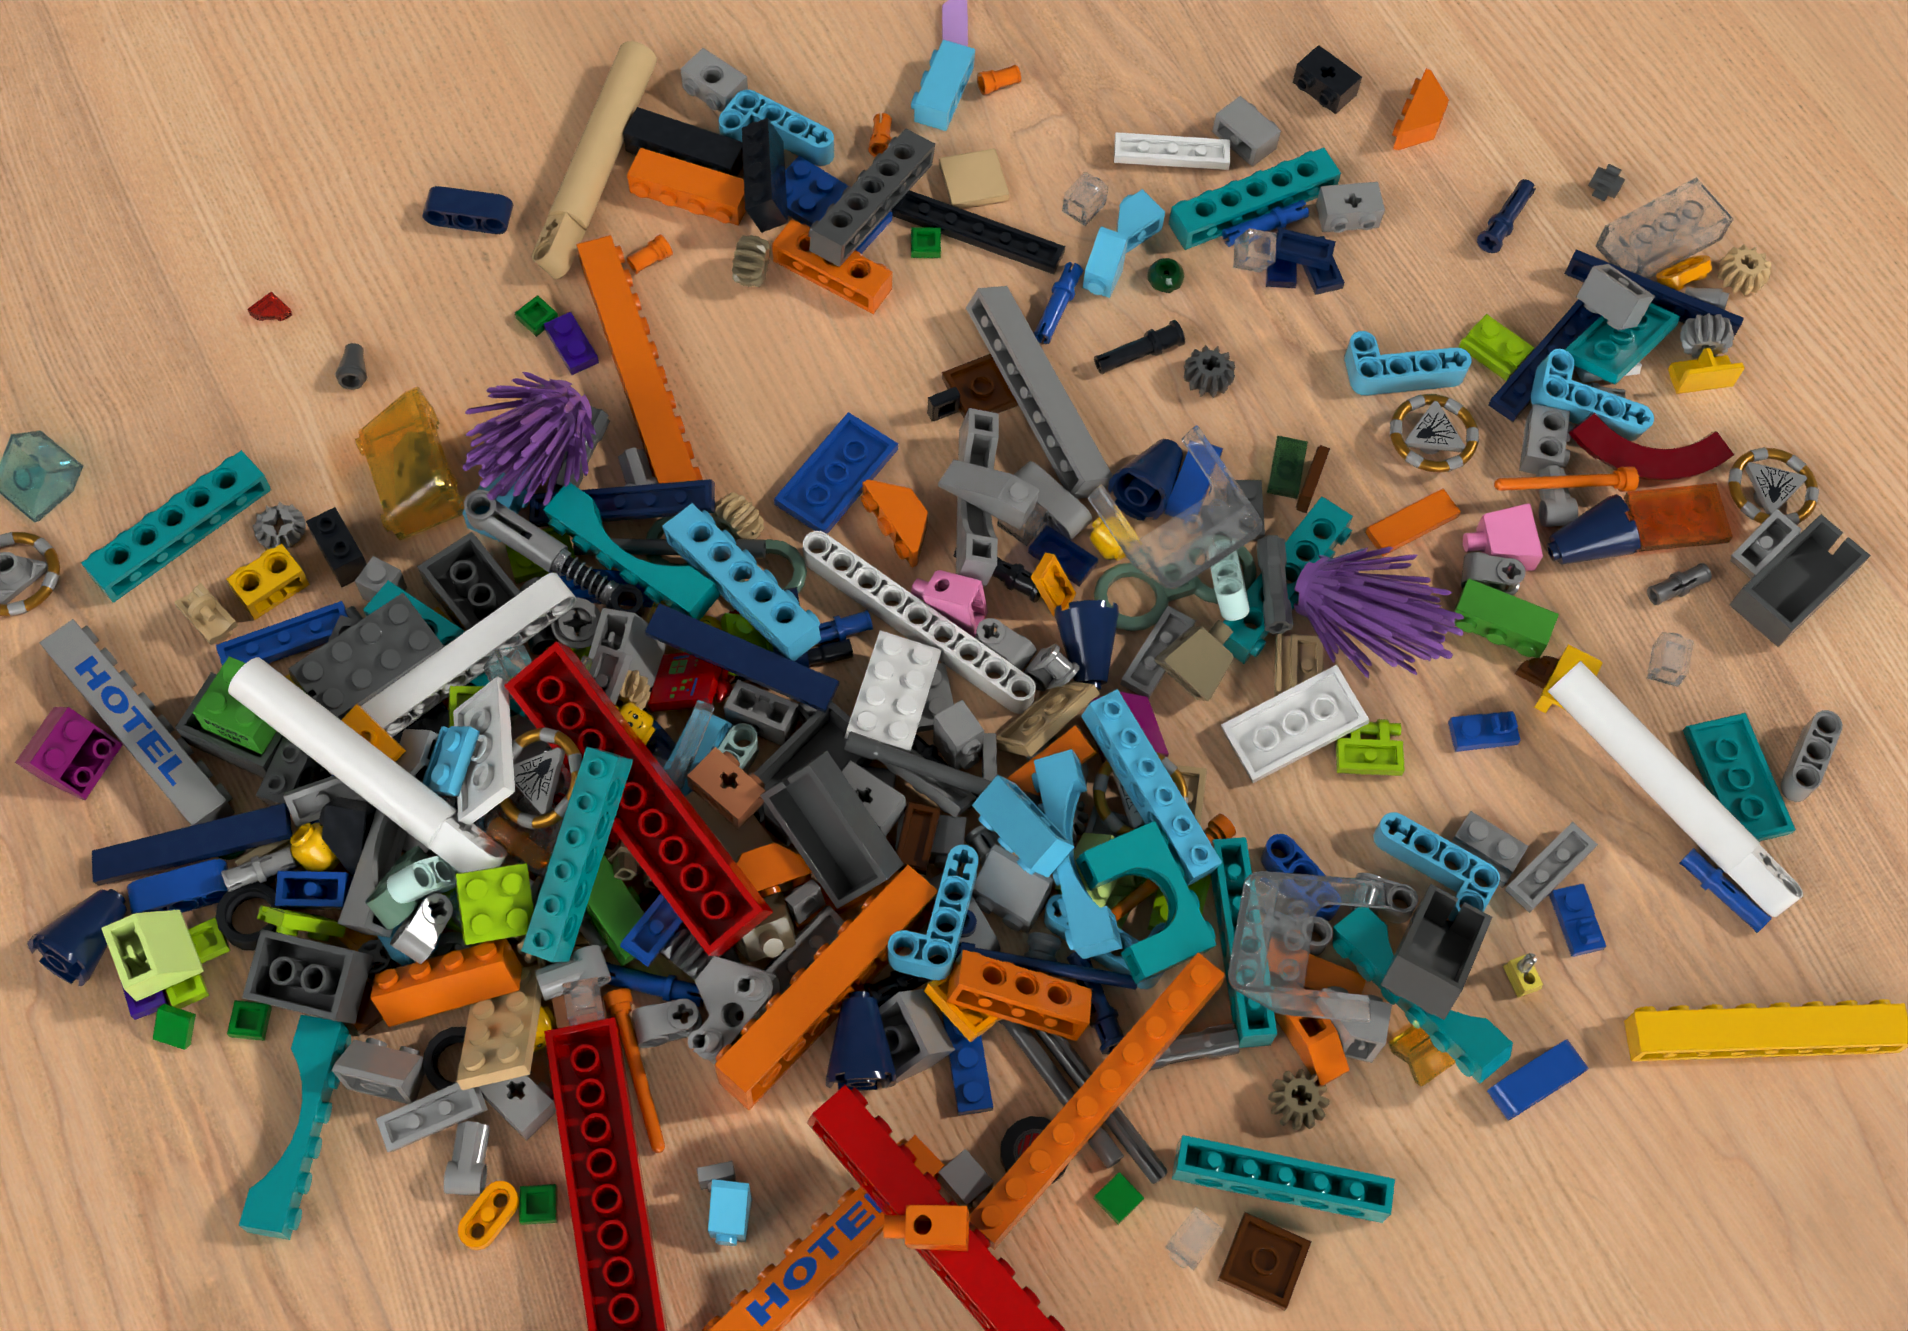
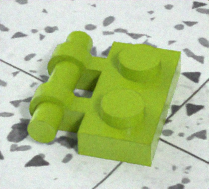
(1371, 755)

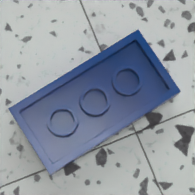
(813, 191)
(835, 474)

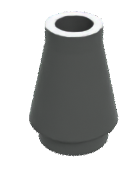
(352, 370)

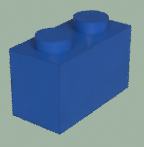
(312, 890)

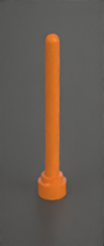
(1623, 479)
(1218, 828)
(619, 1004)

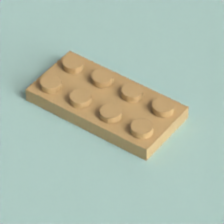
(501, 1035)

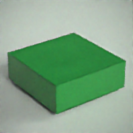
(925, 242)
(535, 314)
(249, 1020)
(174, 1026)
(1118, 1198)
(538, 1204)

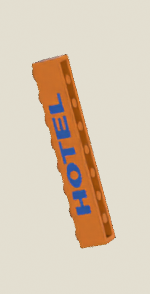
(815, 1260)

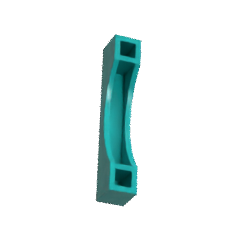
(677, 586)
(1470, 1040)
(275, 1200)

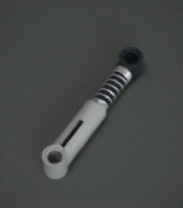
(547, 552)

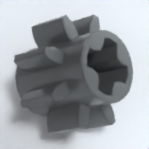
(1606, 182)

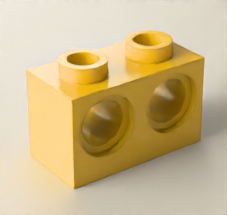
(272, 587)

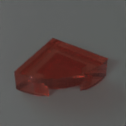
(270, 308)

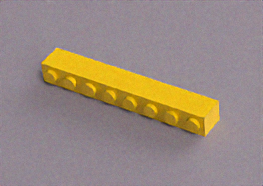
(1767, 1031)

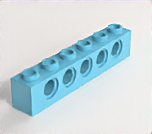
(788, 638)
(1149, 784)

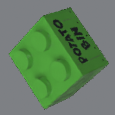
(228, 717)

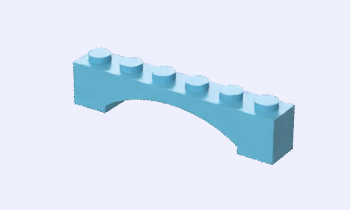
(1091, 928)

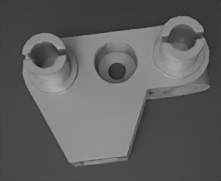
(727, 990)

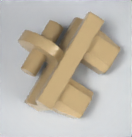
(207, 615)

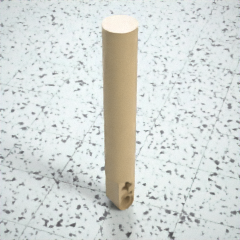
(594, 159)

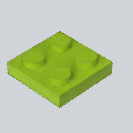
(494, 903)

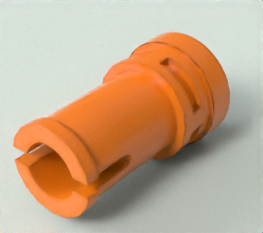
(992, 80)
(881, 134)
(655, 251)

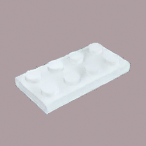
(894, 691)
(1295, 723)
(491, 766)

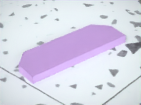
(955, 22)

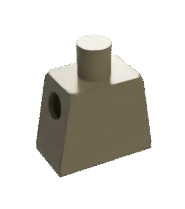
(1198, 659)
(772, 934)

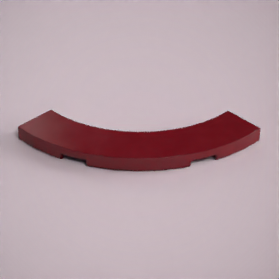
(1650, 462)

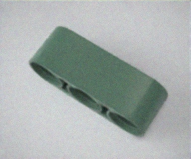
(380, 901)

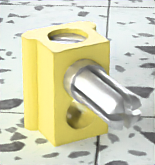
(1521, 969)

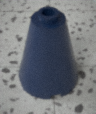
(1147, 480)
(1596, 534)
(1088, 638)
(75, 940)
(860, 1046)

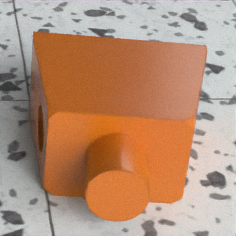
(947, 1232)

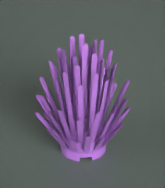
(540, 429)
(1374, 606)

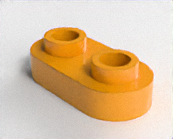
(1688, 270)
(487, 1215)

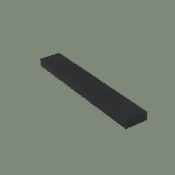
(980, 231)

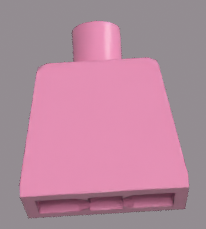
(1507, 535)
(954, 597)

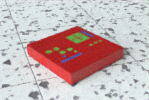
(683, 682)

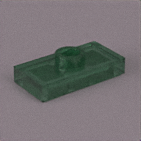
(1287, 467)

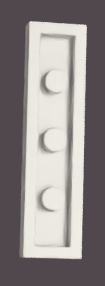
(1172, 151)

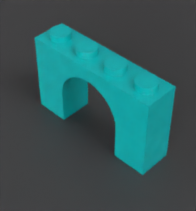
(1147, 855)

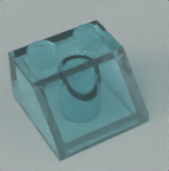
(37, 473)

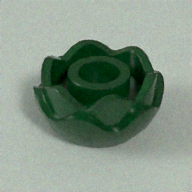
(1163, 282)

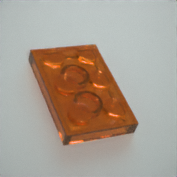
(1679, 517)

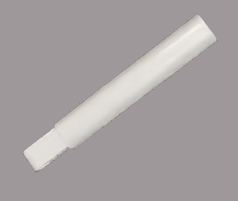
(363, 768)
(1676, 790)

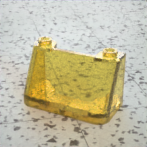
(410, 466)

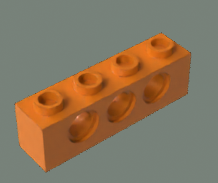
(866, 292)
(1019, 995)

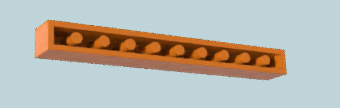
(636, 363)
(1095, 1100)

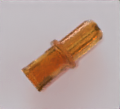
(518, 843)

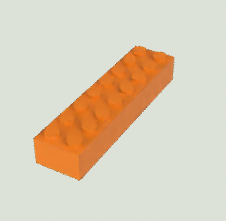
(816, 993)

